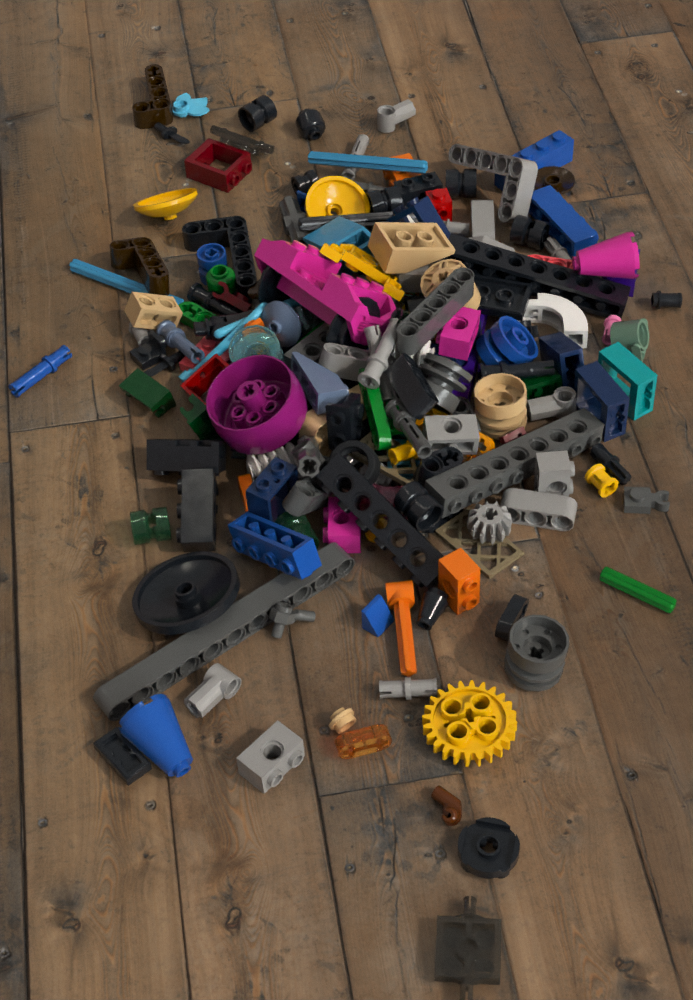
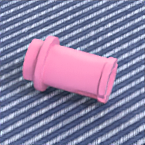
(607, 324)

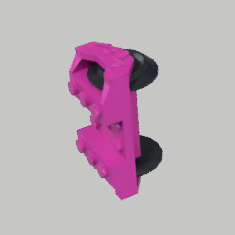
(313, 281)

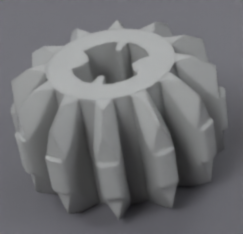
(489, 522)

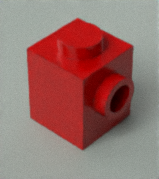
(442, 202)

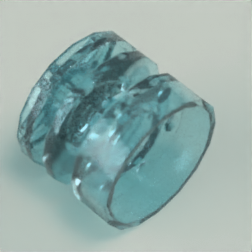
(254, 341)

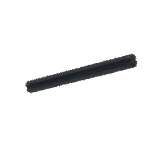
(363, 219)

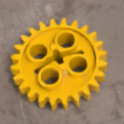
(469, 723)

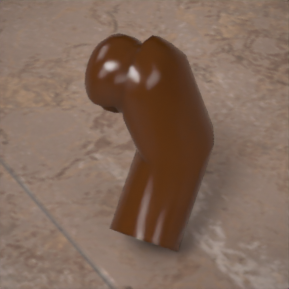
(451, 805)

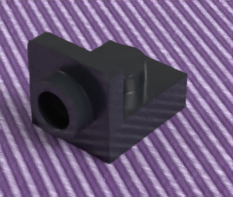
(149, 352)

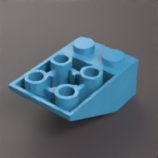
(340, 232)

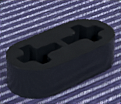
(513, 612)

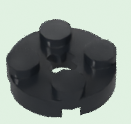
(493, 864)

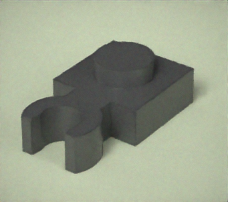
(641, 500)

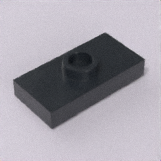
(122, 756)

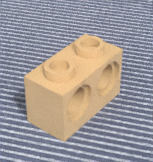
(149, 310)

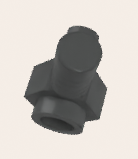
(284, 615)

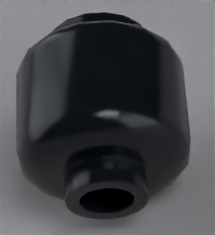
(310, 123)

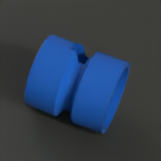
(209, 256)

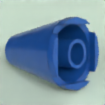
(158, 735)

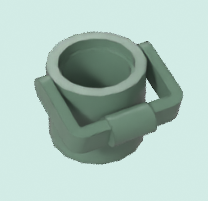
(632, 335)

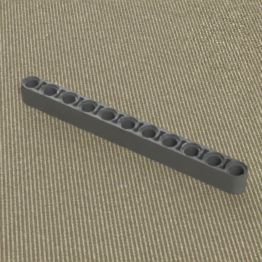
(207, 643)

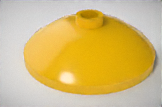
(335, 195)
(166, 203)

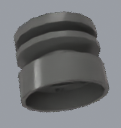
(443, 378)
(536, 652)

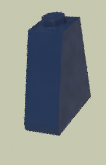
(564, 353)

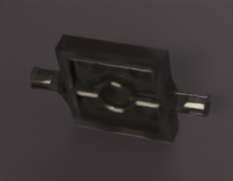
(241, 142)
(468, 949)

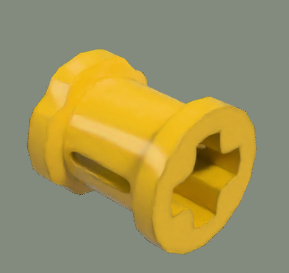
(602, 481)

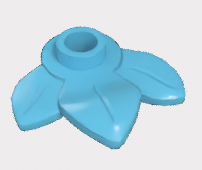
(186, 106)

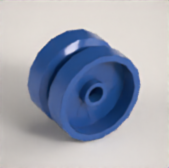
(507, 342)

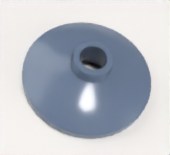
(283, 322)

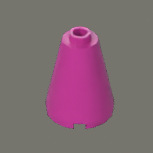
(609, 258)

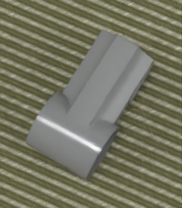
(390, 115)
(559, 404)
(217, 684)

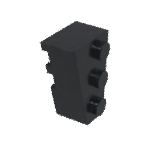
(184, 454)
(197, 510)

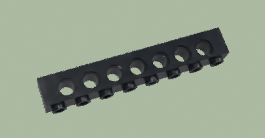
(587, 292)

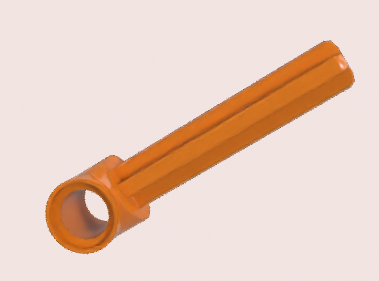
(400, 600)

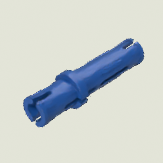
(48, 365)

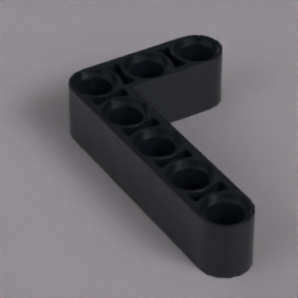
(230, 233)

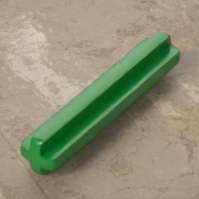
(638, 589)

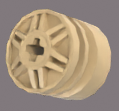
(439, 272)
(500, 404)

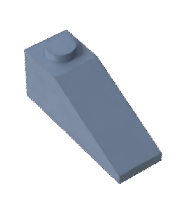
(318, 383)

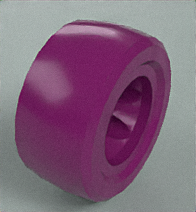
(251, 388)

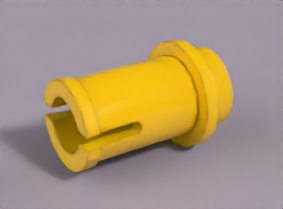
(401, 453)

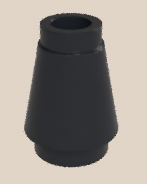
(431, 607)

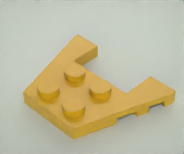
(358, 259)

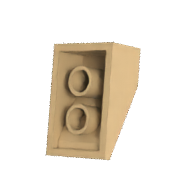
(408, 246)

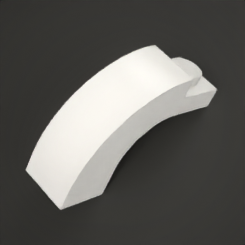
(560, 314)

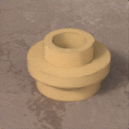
(342, 720)

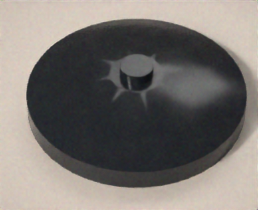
(186, 593)

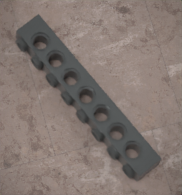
(512, 461)

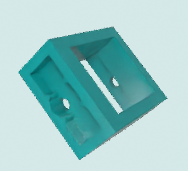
(642, 379)

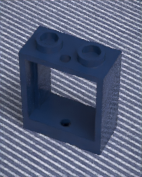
(422, 209)
(602, 398)
(273, 481)

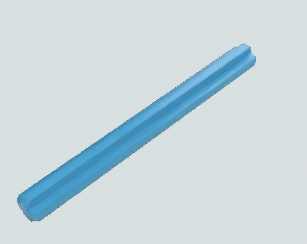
(368, 162)
(110, 278)

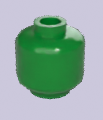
(221, 273)

